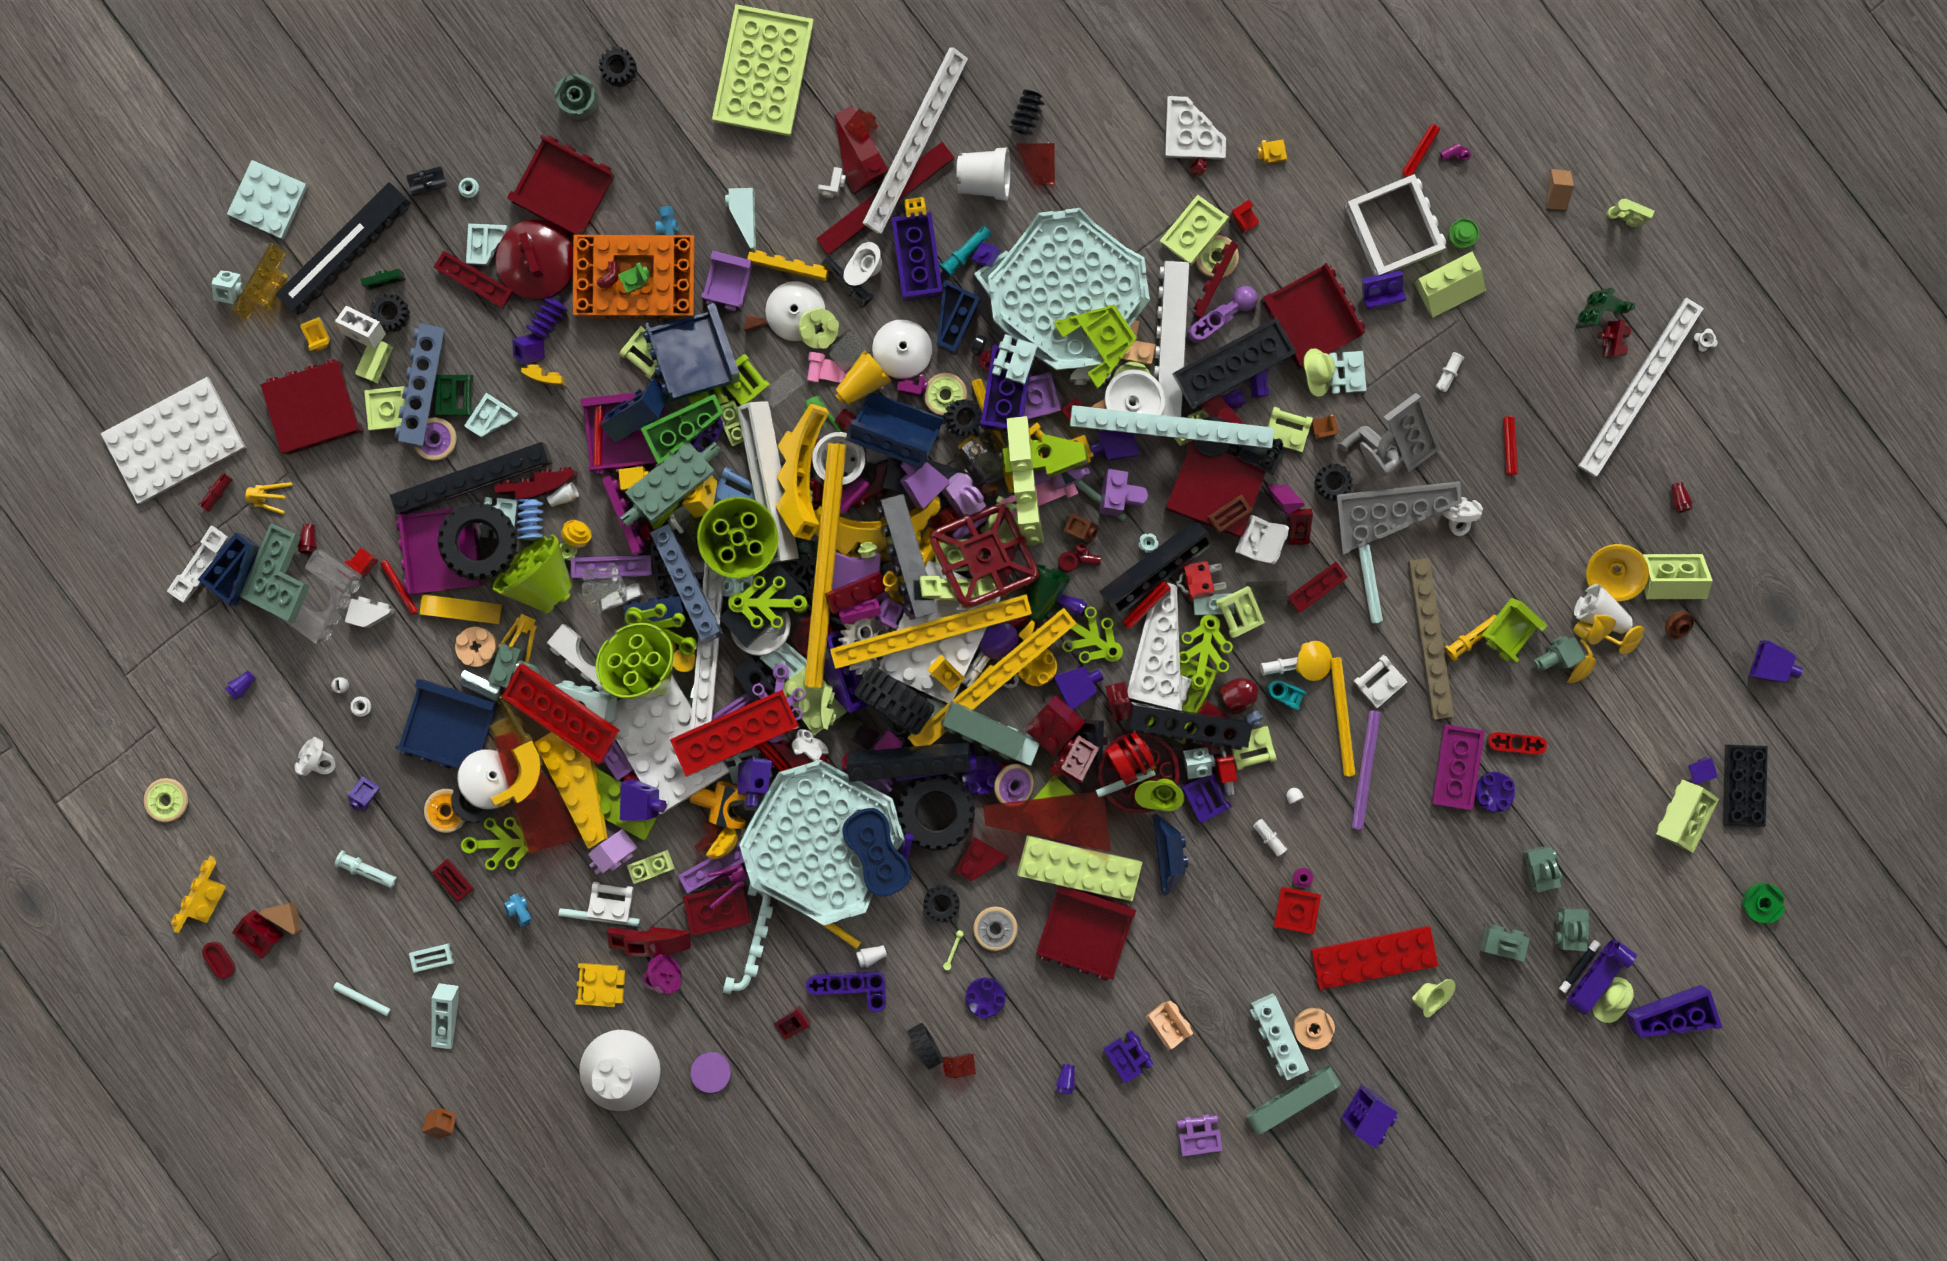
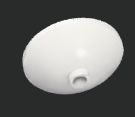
(779, 305)
(902, 362)
(1135, 387)
(770, 640)
(475, 780)

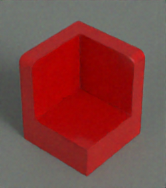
(1244, 216)
(362, 562)

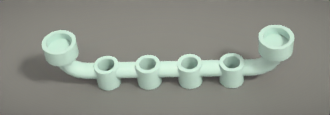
(755, 949)

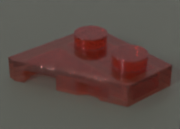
(1039, 161)

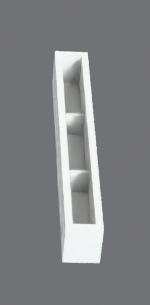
(1171, 332)
(764, 467)

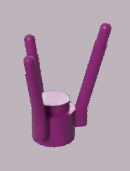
(735, 874)

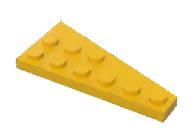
(576, 782)

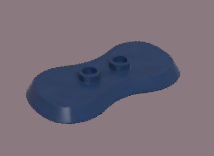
(883, 866)

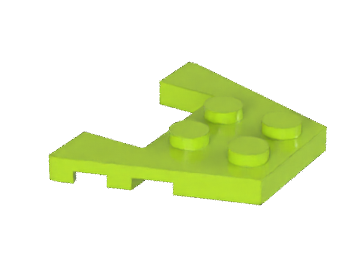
(1107, 333)

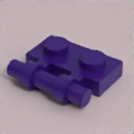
(1123, 1060)

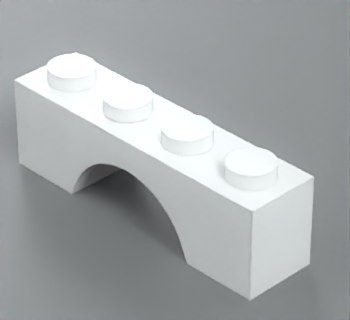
(567, 644)

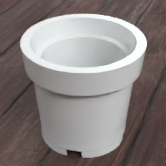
(985, 173)
(853, 469)

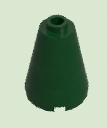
(1046, 591)

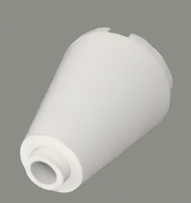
(1600, 602)

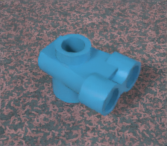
(667, 224)
(517, 906)

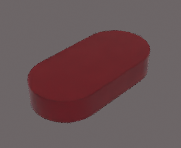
(218, 960)

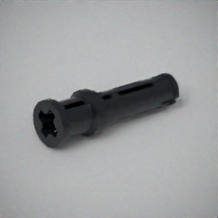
(853, 291)

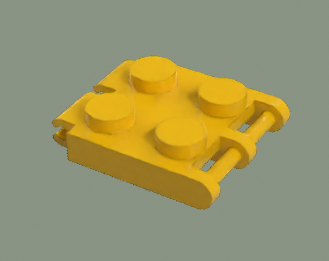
(600, 985)

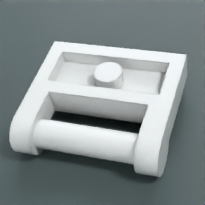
(1384, 686)
(610, 909)

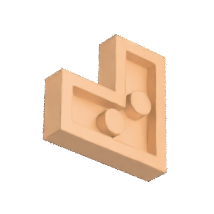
(1139, 351)

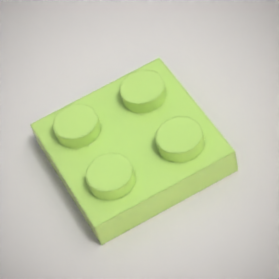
(384, 408)

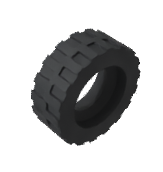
(463, 812)
(925, 1046)

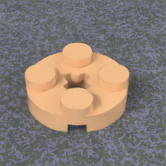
(486, 651)
(1324, 1032)

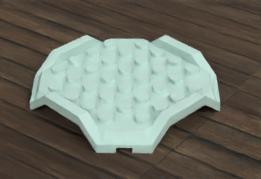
(1061, 271)
(798, 844)

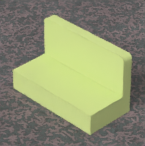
(374, 362)

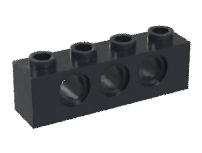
(746, 670)

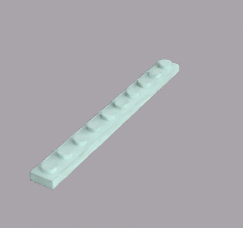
(1171, 426)

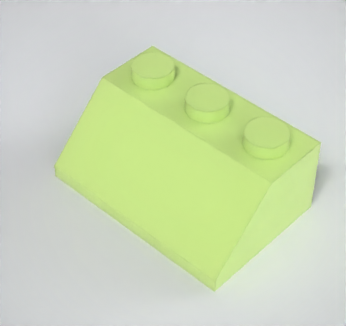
(1451, 284)
(1677, 576)
(1687, 815)

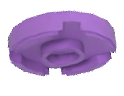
(710, 1072)

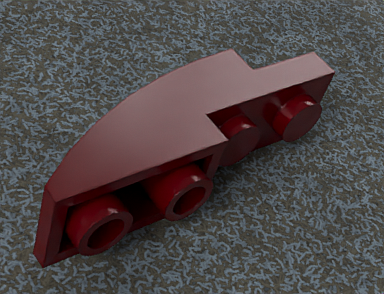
(543, 484)
(649, 943)

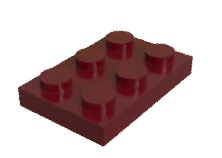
(728, 913)

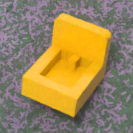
(315, 334)

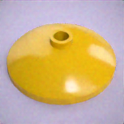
(1619, 583)

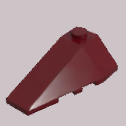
(859, 157)

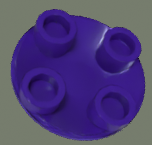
(999, 640)
(981, 780)
(1495, 791)
(985, 997)

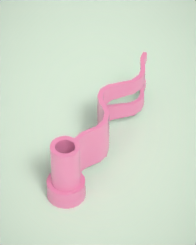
(824, 369)
(1045, 493)

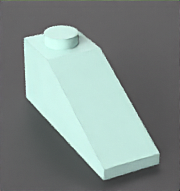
(742, 206)
(444, 1015)

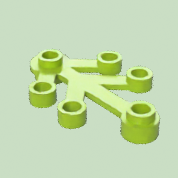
(763, 602)
(634, 615)
(1092, 638)
(1205, 648)
(505, 844)

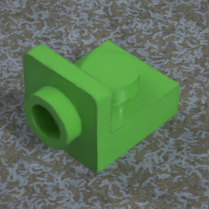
(634, 278)

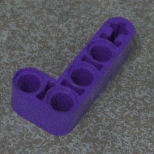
(1600, 975)
(846, 987)

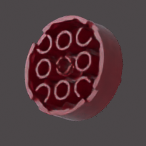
(1166, 768)

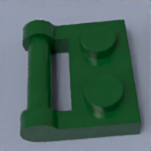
(448, 395)

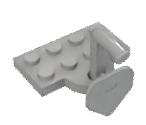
(1408, 438)

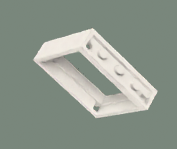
(1366, 239)

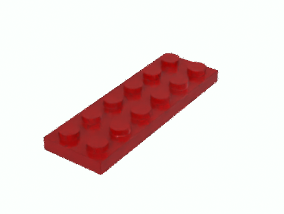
(560, 713)
(734, 733)
(1374, 957)

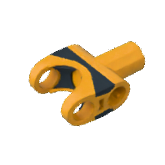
(720, 804)

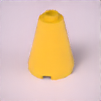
(861, 380)

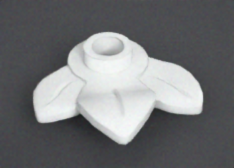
(808, 744)

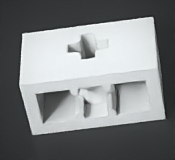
(360, 327)

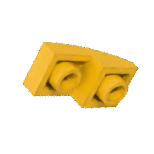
(538, 374)

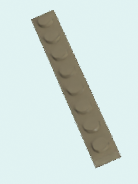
(1431, 638)

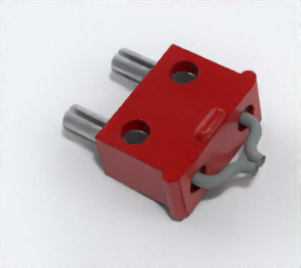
(1197, 580)
(1226, 770)

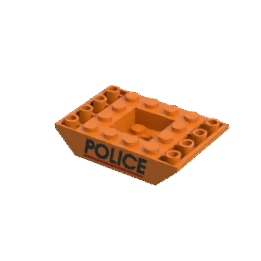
(666, 259)

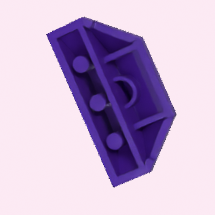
(842, 679)

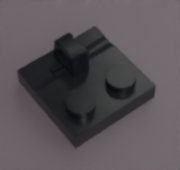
(1094, 733)

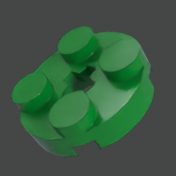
(1775, 903)

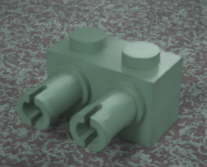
(1562, 653)

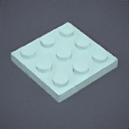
(267, 199)

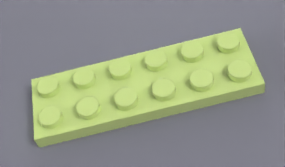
(1079, 868)

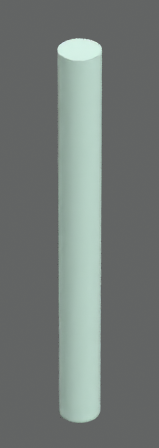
(583, 915)

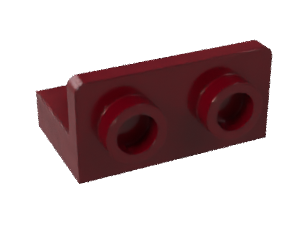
(257, 933)

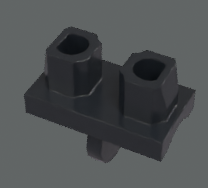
(426, 181)

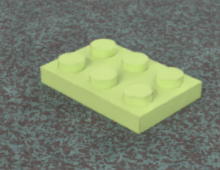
(1194, 230)
(811, 703)

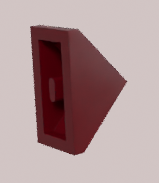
(792, 1023)

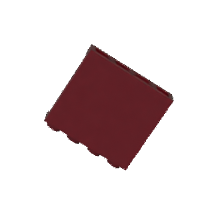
(562, 186)
(1315, 313)
(310, 407)
(1211, 483)
(1085, 932)

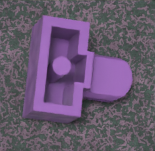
(1117, 493)

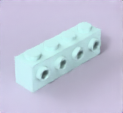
(1280, 1037)

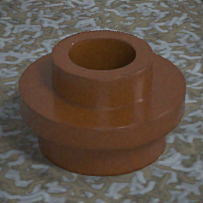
(988, 490)

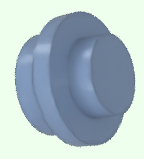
(1254, 718)

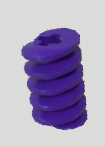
(546, 318)

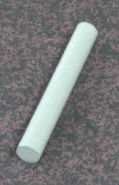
(1120, 784)
(361, 999)

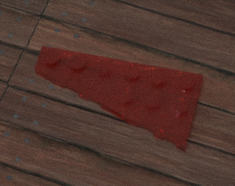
(543, 812)
(1064, 818)

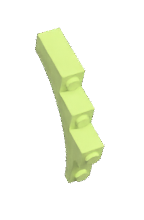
(1024, 480)

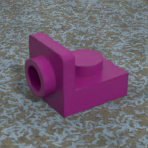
(908, 387)

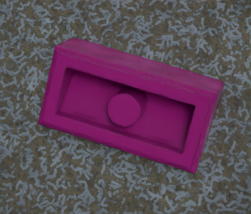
(853, 493)
(1285, 498)

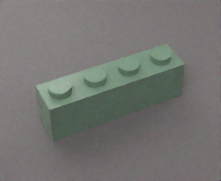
(983, 730)

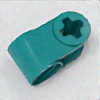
(1289, 695)

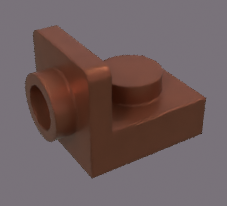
(1081, 528)

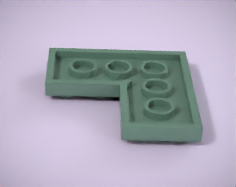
(267, 582)

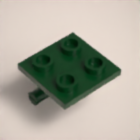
(1598, 303)

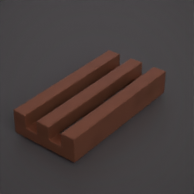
(1216, 523)

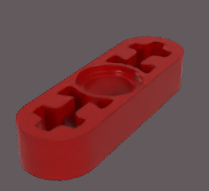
(1532, 739)

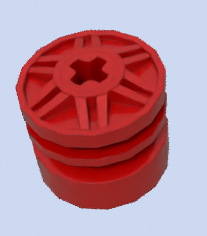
(1130, 758)

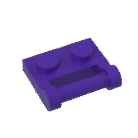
(1200, 799)

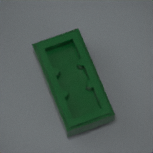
(382, 278)

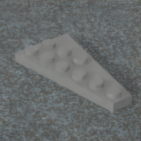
(1383, 512)

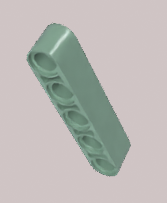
(1293, 1100)

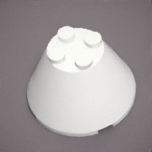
(620, 1070)

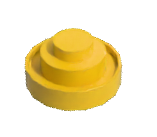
(576, 533)

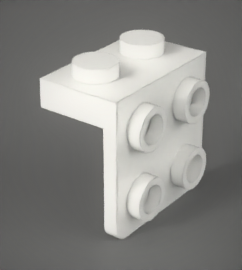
(1262, 540)

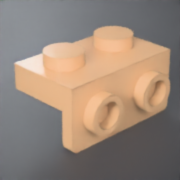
(1169, 1024)

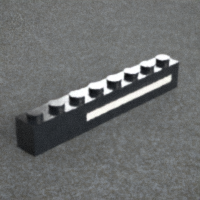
(343, 249)
(471, 478)

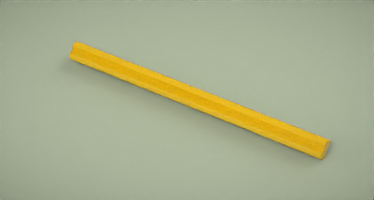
(825, 564)

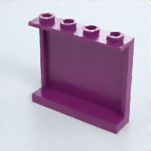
(621, 454)
(421, 555)

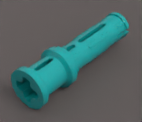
(959, 257)

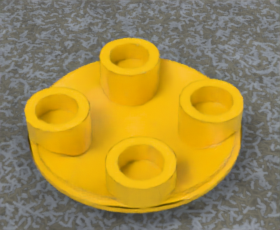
(1314, 660)
(1039, 670)

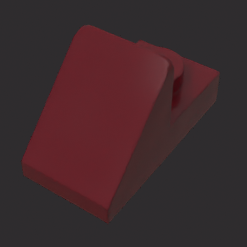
(1300, 526)

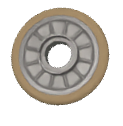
(991, 941)

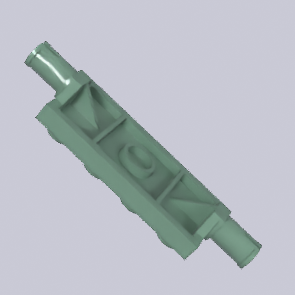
(669, 483)

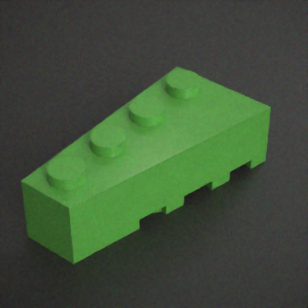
(683, 426)

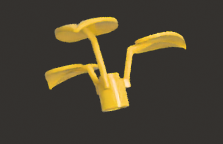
(1594, 634)

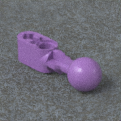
(1243, 300)

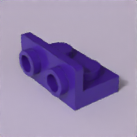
(1383, 290)

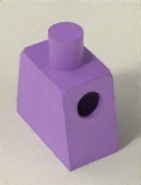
(922, 483)

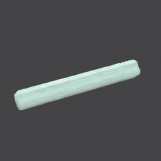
(1370, 584)

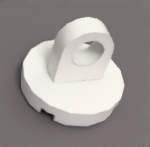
(1464, 512)
(311, 756)

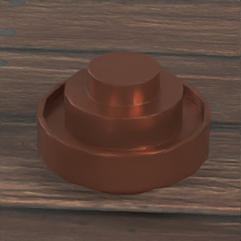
(1679, 624)

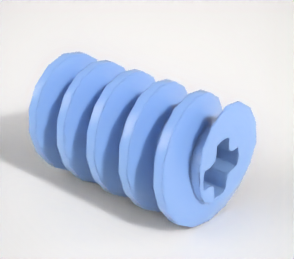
(530, 519)

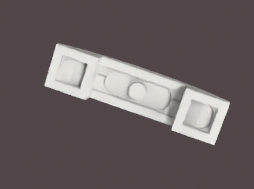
(187, 582)

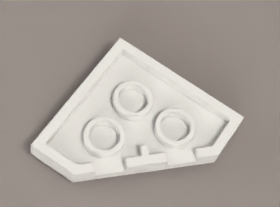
(1191, 132)

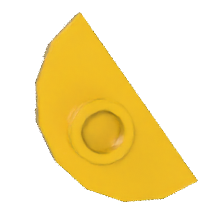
(723, 844)

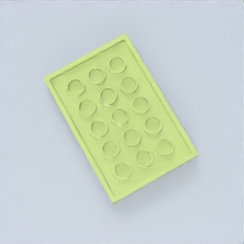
(763, 70)

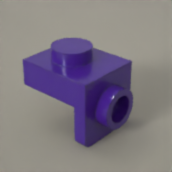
(986, 255)

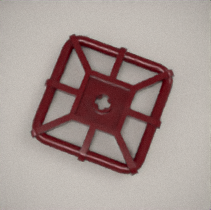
(979, 567)

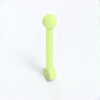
(947, 965)

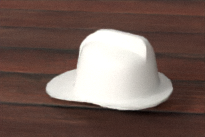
(863, 264)

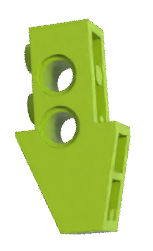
(1063, 455)

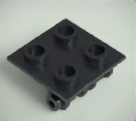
(1263, 458)

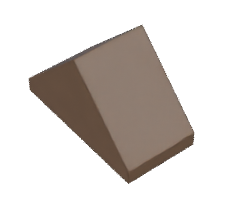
(1559, 189)
(284, 916)

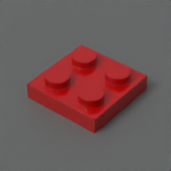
(1297, 910)

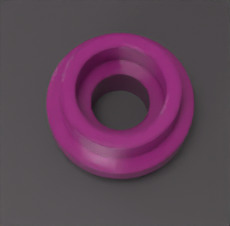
(1296, 877)

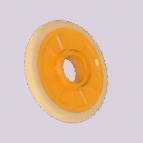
(433, 813)

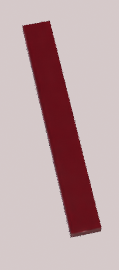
(853, 222)

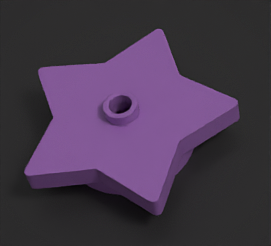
(851, 569)

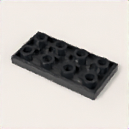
(895, 472)
(741, 625)
(1745, 785)

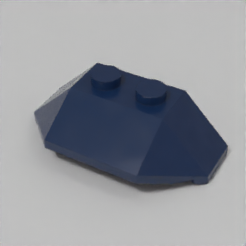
(1169, 853)

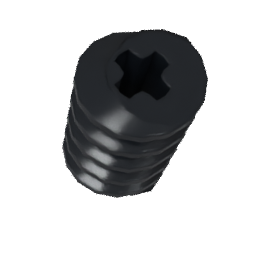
(1026, 112)

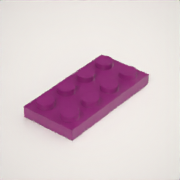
(621, 506)
(1458, 767)

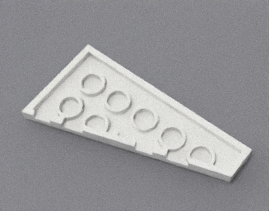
(1157, 662)

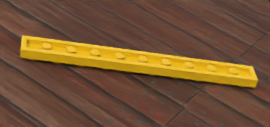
(930, 631)
(999, 674)

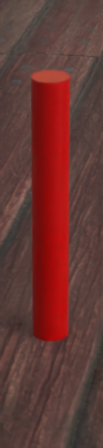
(598, 436)
(399, 587)

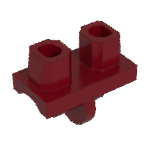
(1613, 338)
(1118, 700)

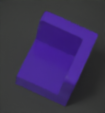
(528, 348)
(1702, 770)

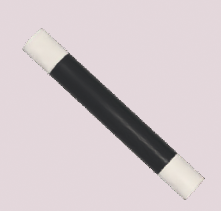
(1579, 966)

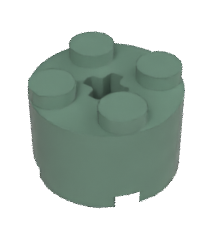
(577, 86)

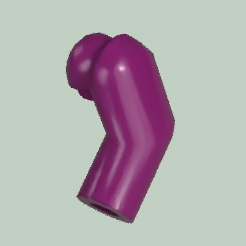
(1456, 151)

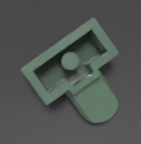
(506, 665)
(1543, 868)
(1572, 929)
(1505, 943)

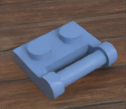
(724, 491)

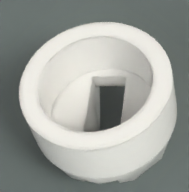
(343, 685)
(1294, 795)

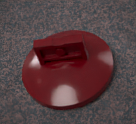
(535, 259)

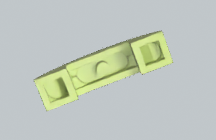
(940, 589)

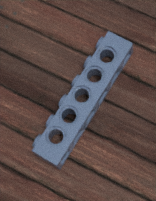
(415, 436)
(686, 583)

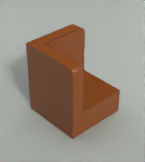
(1324, 427)
(439, 1123)

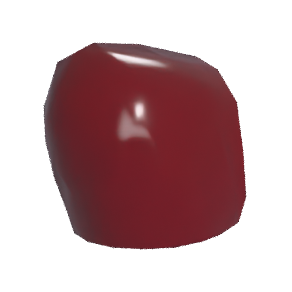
(1239, 694)

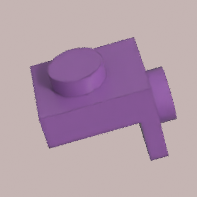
(889, 613)

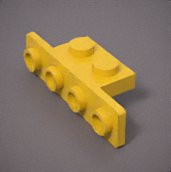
(201, 899)

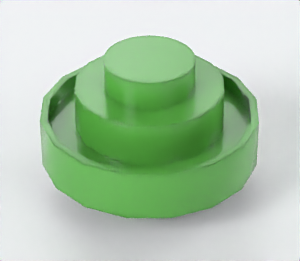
(1463, 233)

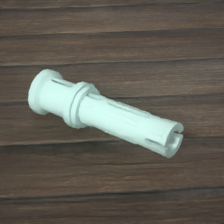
(356, 866)

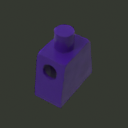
(1115, 445)
(1774, 663)
(1077, 685)
(753, 779)
(639, 801)

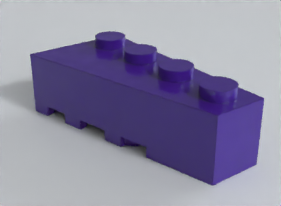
(1676, 1013)

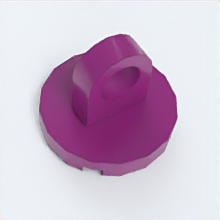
(663, 975)

